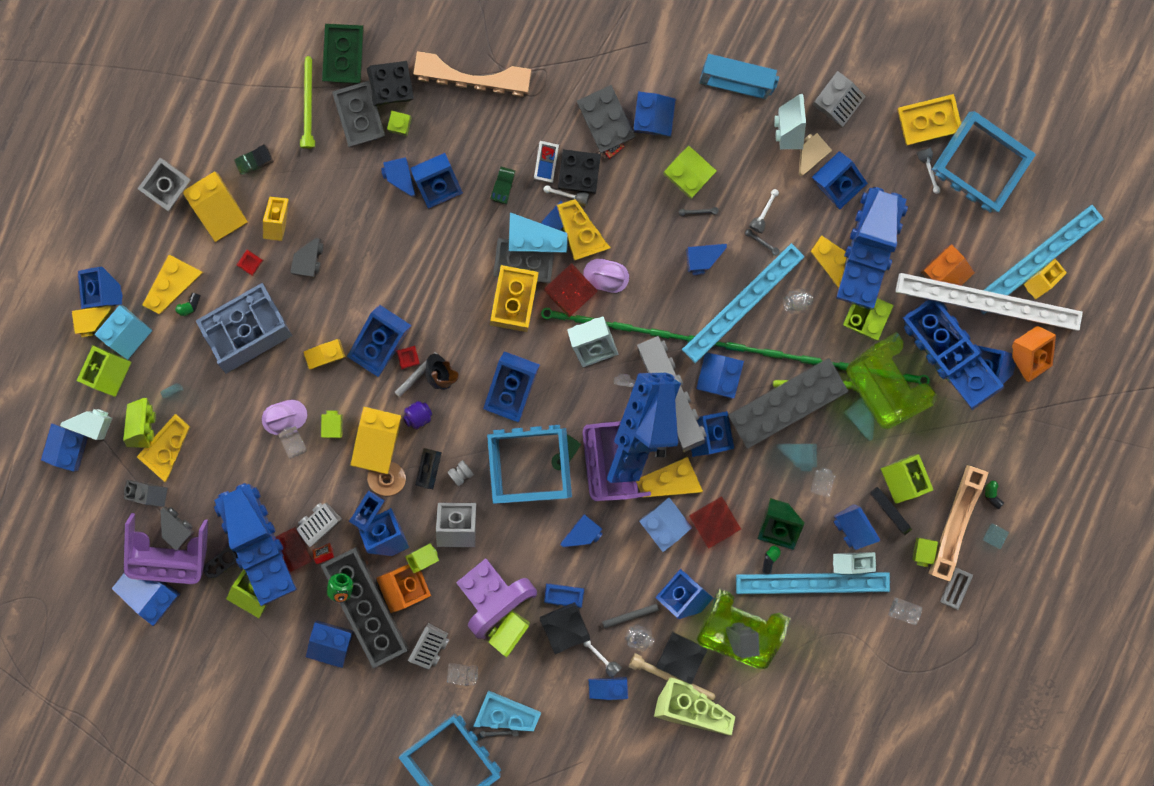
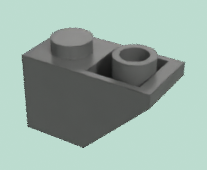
(306, 259)
(145, 493)
(173, 529)
(743, 640)

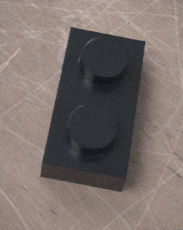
(428, 468)

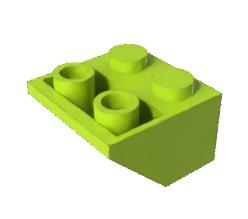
(867, 321)
(104, 371)
(139, 424)
(907, 478)

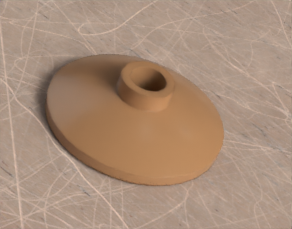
(395, 476)

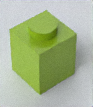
(399, 123)
(331, 424)
(924, 551)
(422, 558)

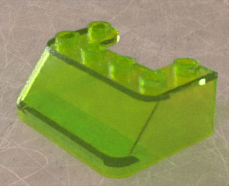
(885, 387)
(723, 615)

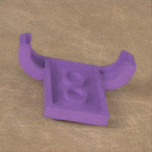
(492, 596)

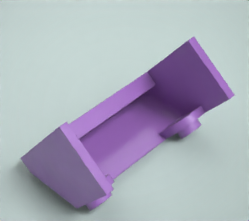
(599, 455)
(163, 564)

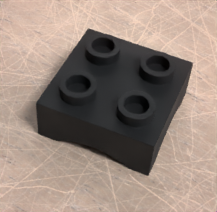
(390, 83)
(579, 171)
(564, 628)
(681, 657)

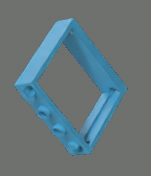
(739, 76)
(999, 135)
(495, 465)
(460, 723)

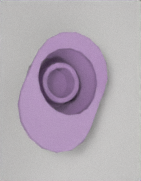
(606, 275)
(284, 415)

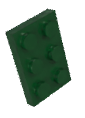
(342, 53)

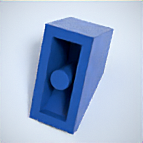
(398, 174)
(582, 533)
(608, 688)

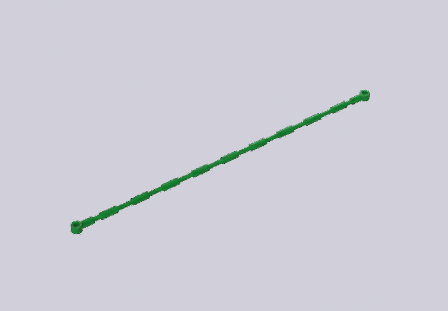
(728, 345)

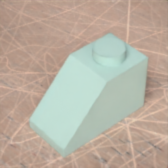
(854, 562)

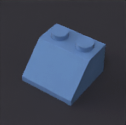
(665, 524)

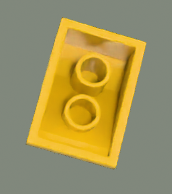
(215, 206)
(514, 298)
(376, 440)

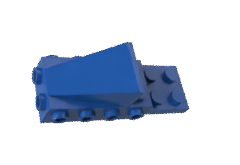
(871, 246)
(952, 352)
(646, 425)
(254, 542)

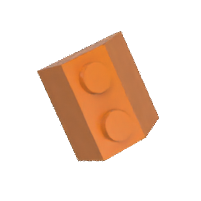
(949, 267)
(1034, 352)
(402, 588)

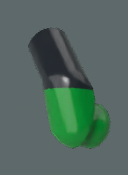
(189, 307)
(991, 494)
(769, 559)

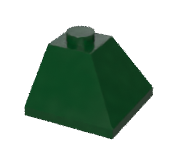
(780, 525)

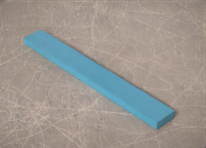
(1046, 252)
(743, 303)
(812, 583)

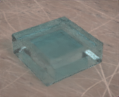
(171, 390)
(995, 536)

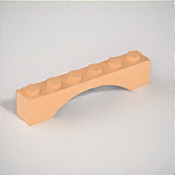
(512, 79)
(963, 505)

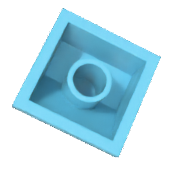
(123, 332)

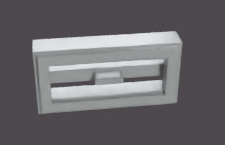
(957, 585)

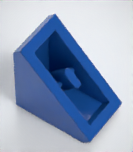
(366, 511)

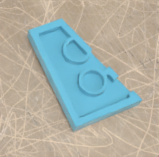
(535, 237)
(506, 713)

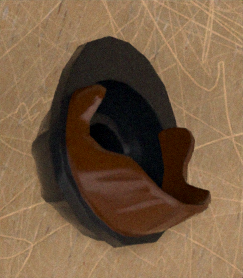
(439, 372)

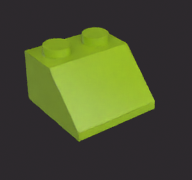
(689, 172)
(244, 596)
(508, 633)

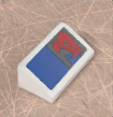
(546, 162)

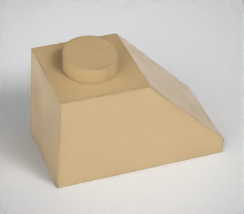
(813, 151)

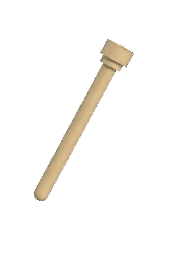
(638, 663)

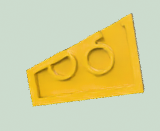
(582, 234)
(830, 258)
(170, 283)
(165, 447)
(671, 480)

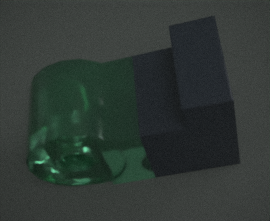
(253, 160)

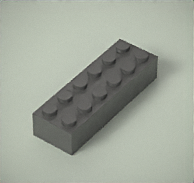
(788, 403)
(367, 609)

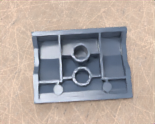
(243, 328)

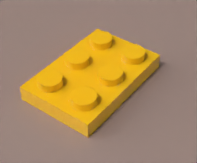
(929, 119)

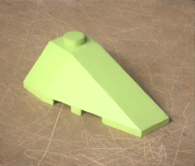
(688, 707)

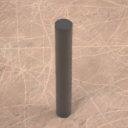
(630, 616)

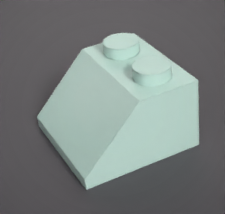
(791, 124)
(592, 341)
(90, 423)

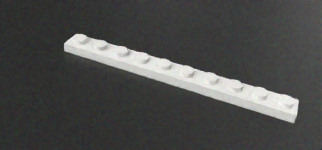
(988, 301)

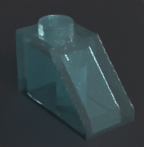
(861, 418)
(800, 455)

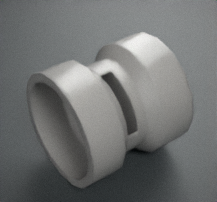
(460, 473)

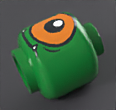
(339, 587)

